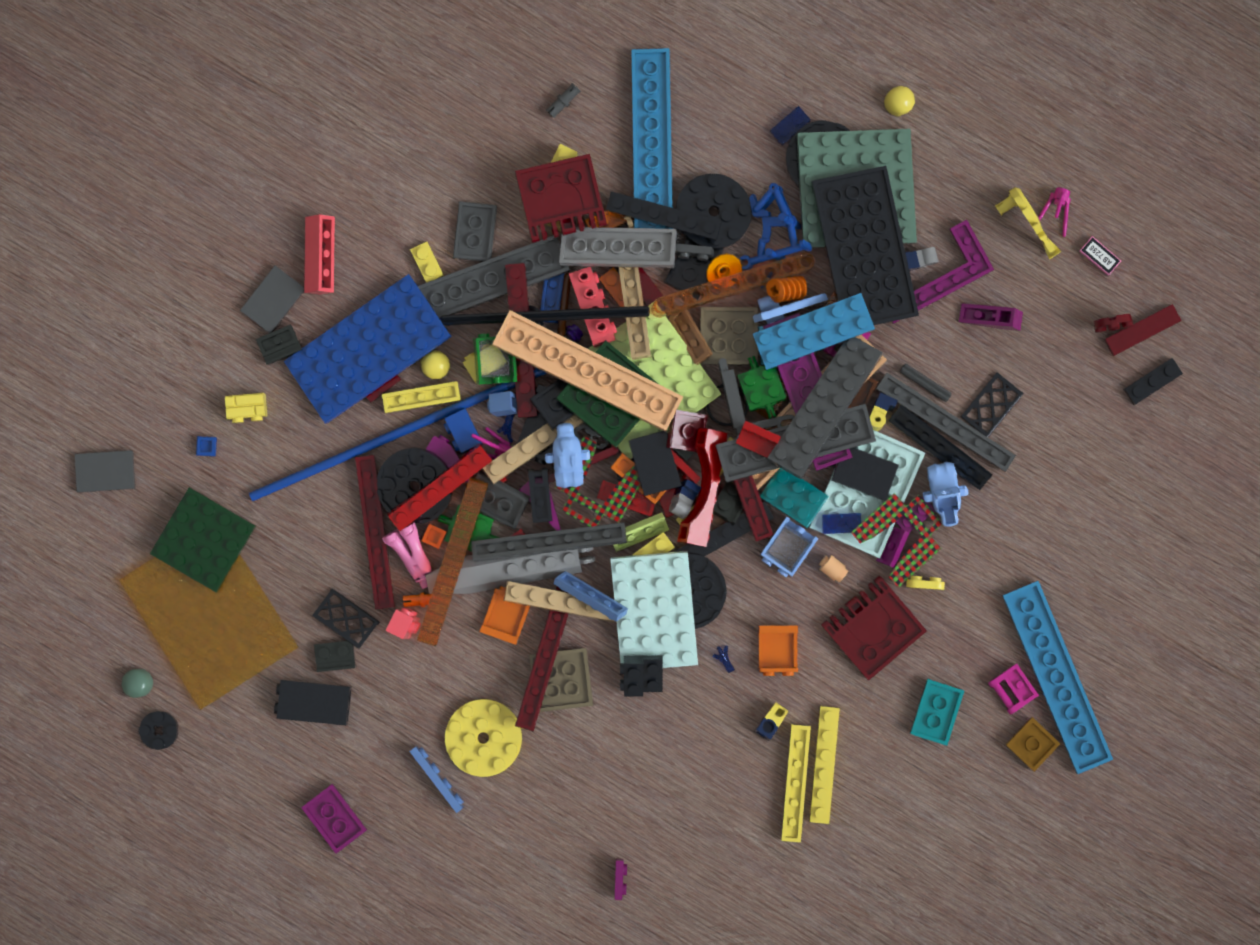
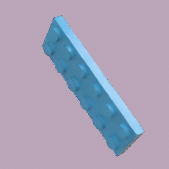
(813, 331)

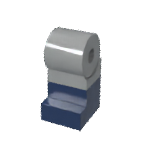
(921, 258)
(684, 498)

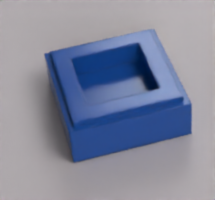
(206, 446)

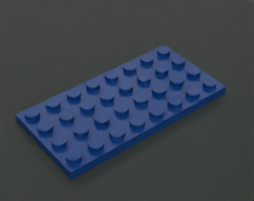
(367, 349)

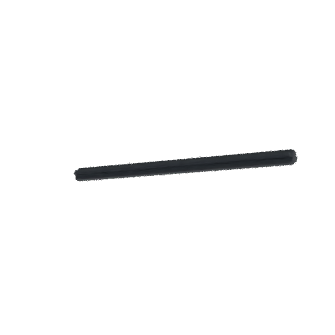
(548, 315)

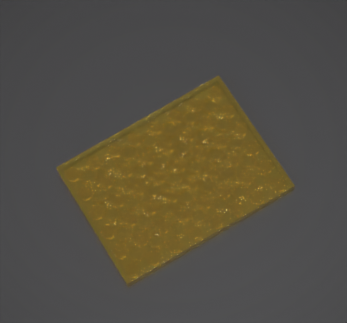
(210, 635)

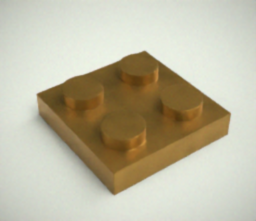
(1032, 744)

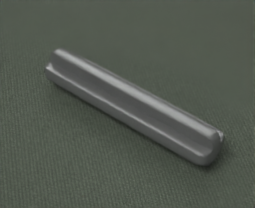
(925, 382)

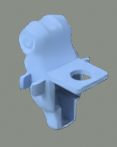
(567, 457)
(945, 492)

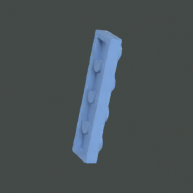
(590, 596)
(442, 784)

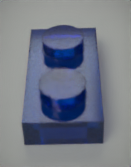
(790, 125)
(840, 523)

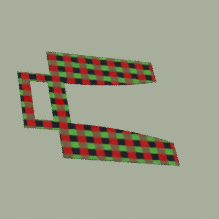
(616, 502)
(921, 550)

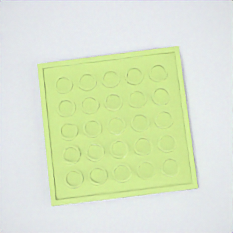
(669, 367)

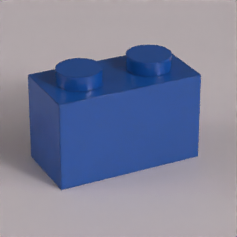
(461, 428)

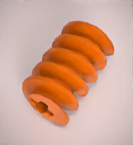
(787, 289)

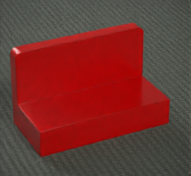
(757, 439)

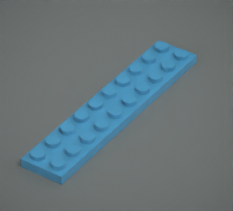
(652, 129)
(1057, 677)

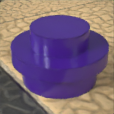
(574, 333)

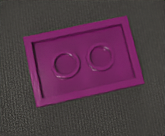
(334, 818)

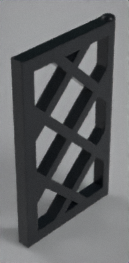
(988, 389)
(345, 634)

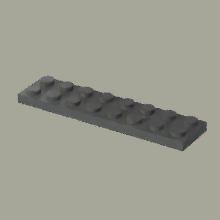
(488, 279)
(824, 406)
(850, 432)

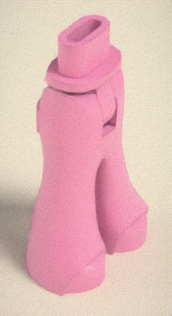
(409, 549)

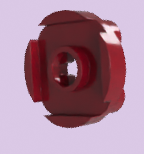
(1113, 323)

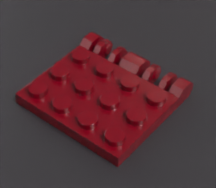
(559, 194)
(876, 631)

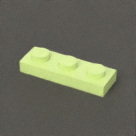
(643, 530)

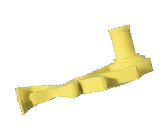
(1017, 198)

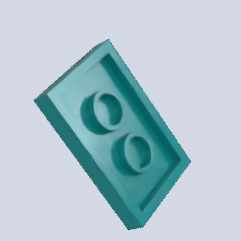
(794, 497)
(937, 712)

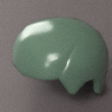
(137, 683)

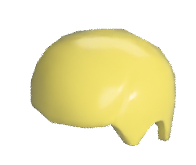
(899, 101)
(435, 364)

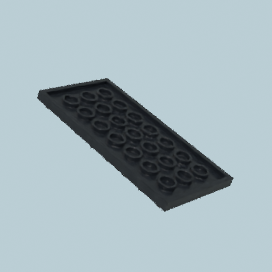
(865, 243)

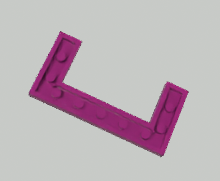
(976, 267)

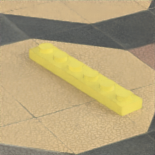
(824, 765)
(795, 783)

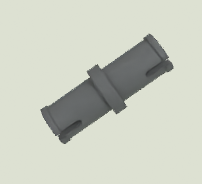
(563, 100)

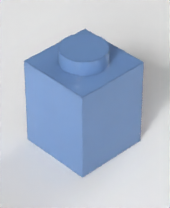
(502, 404)

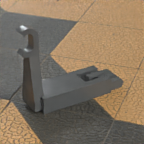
(734, 402)

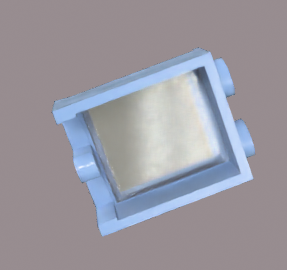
(788, 547)

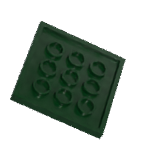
(599, 415)
(203, 540)

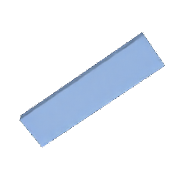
(790, 307)

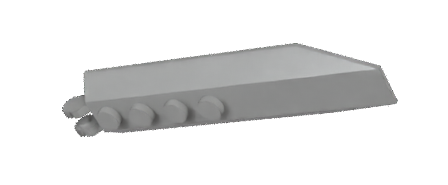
(522, 569)

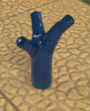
(506, 428)
(723, 657)

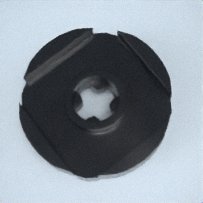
(169, 730)

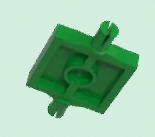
(761, 388)
(481, 531)

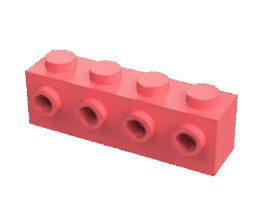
(319, 254)
(589, 296)
(404, 623)

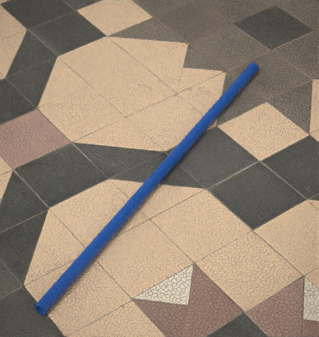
(383, 439)

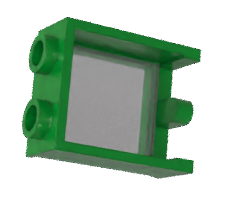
(492, 363)

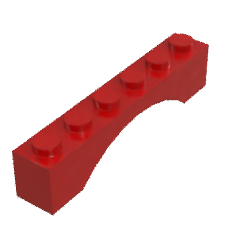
(440, 487)
(696, 525)

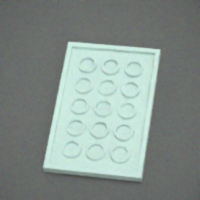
(847, 500)
(658, 605)

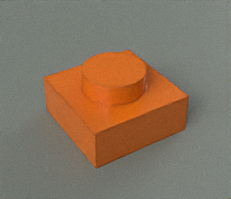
(434, 536)

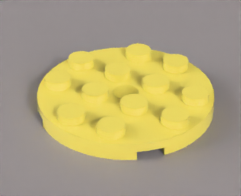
(463, 742)

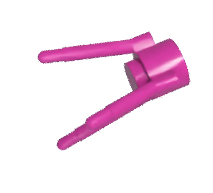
(1060, 198)
(500, 448)

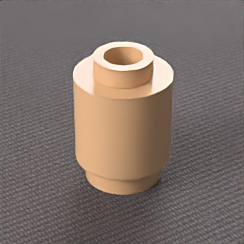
(833, 568)

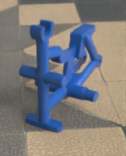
(784, 219)

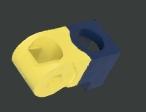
(882, 405)
(771, 721)

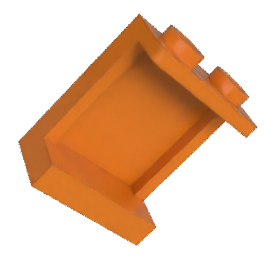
(504, 619)
(778, 649)

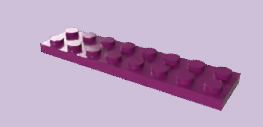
(799, 380)

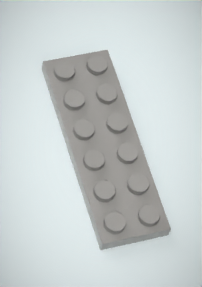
(619, 247)

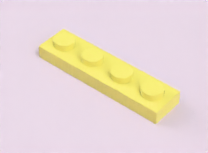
(421, 397)

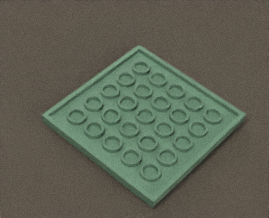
(846, 152)

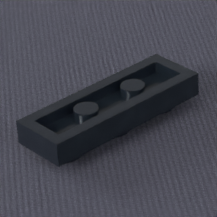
(1153, 381)

